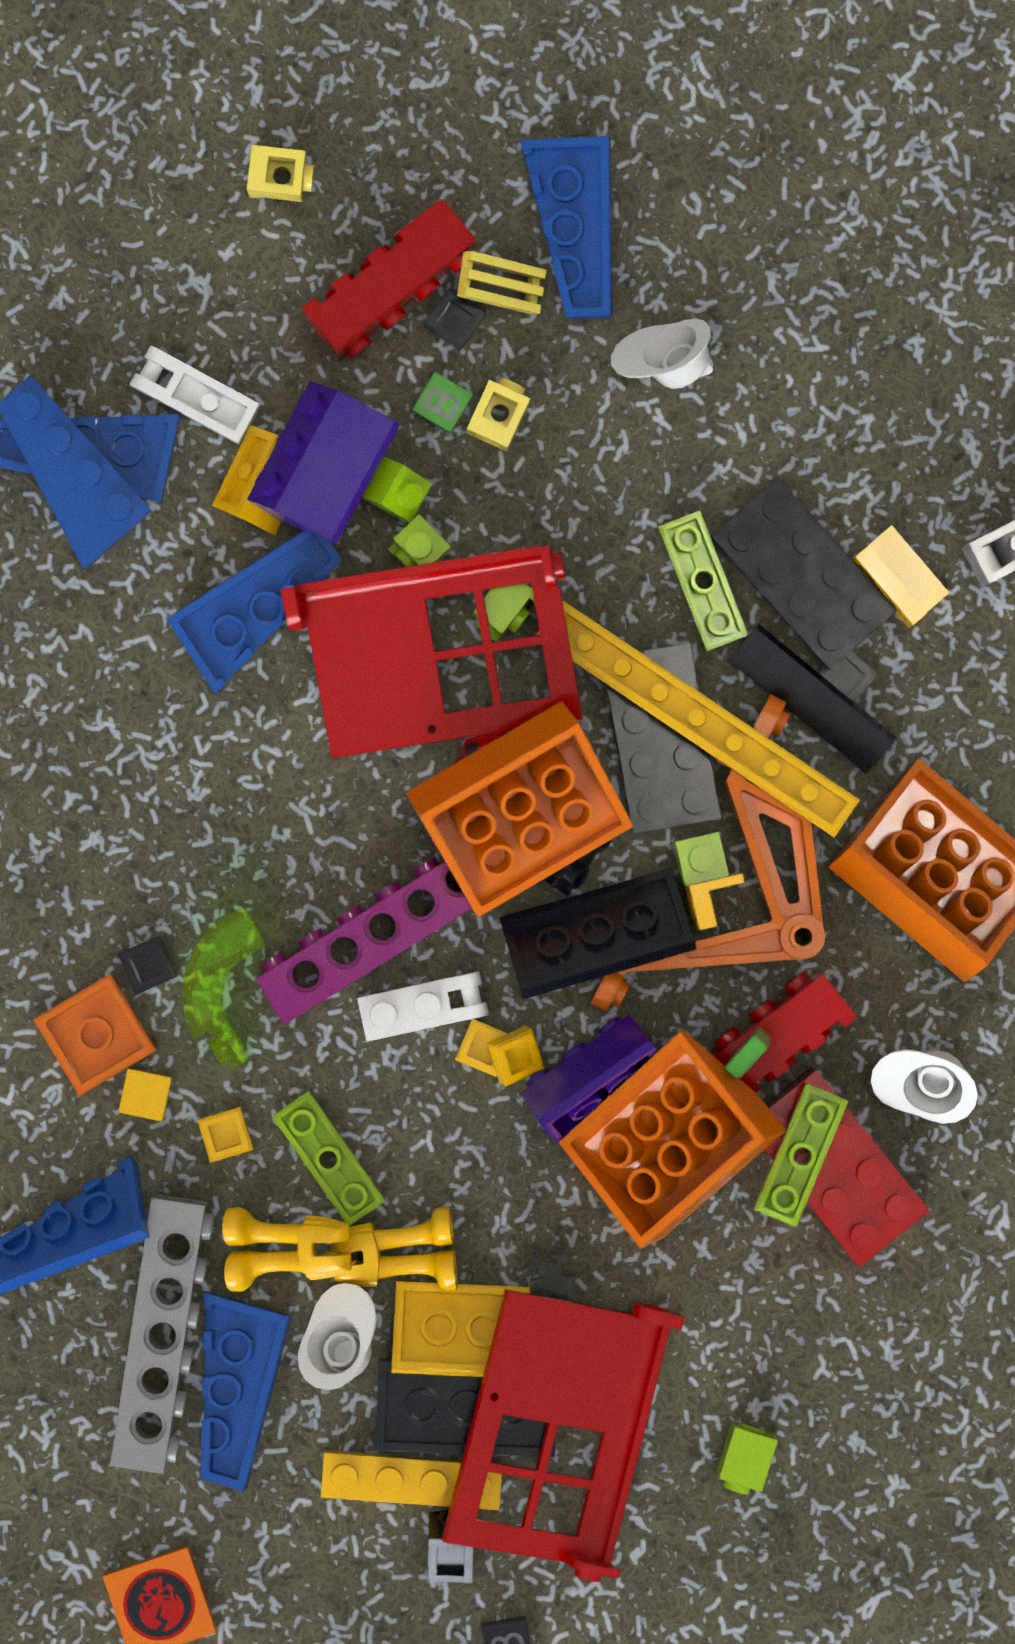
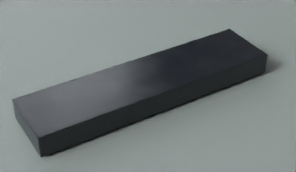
(812, 698)

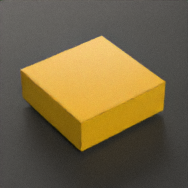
(474, 1046)
(515, 1055)
(145, 1094)
(225, 1134)

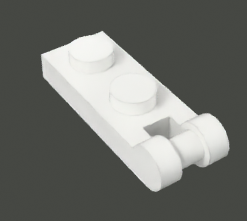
(196, 395)
(420, 1006)

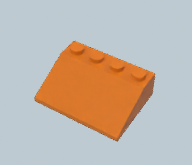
(520, 808)
(936, 870)
(670, 1138)

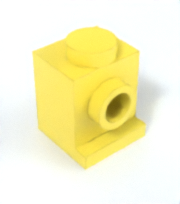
(264, 165)
(482, 423)

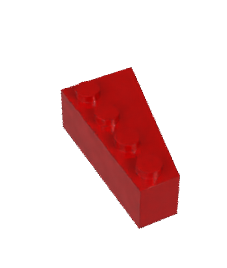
(390, 281)
(794, 1022)

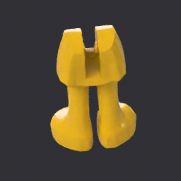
(438, 1264)
(244, 1266)

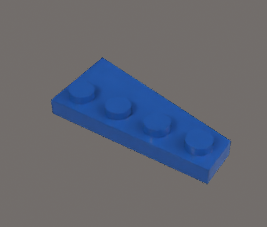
(576, 213)
(133, 444)
(76, 479)
(245, 609)
(86, 1227)
(241, 1367)

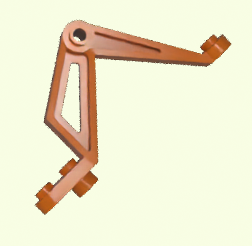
(767, 940)

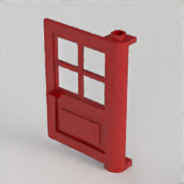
(380, 656)
(571, 1370)

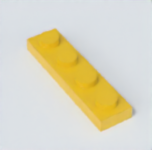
(398, 1479)

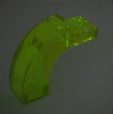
(205, 978)

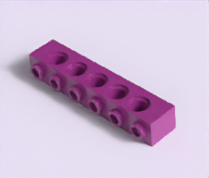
(293, 999)

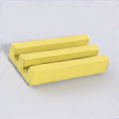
(530, 288)

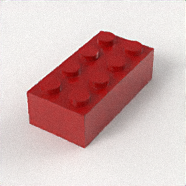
(857, 1187)

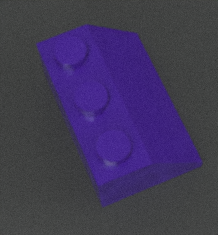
(323, 462)
(587, 1076)

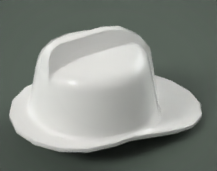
(668, 352)
(925, 1085)
(338, 1337)

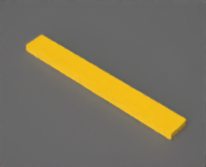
(707, 724)

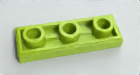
(711, 608)
(812, 1127)
(311, 1135)

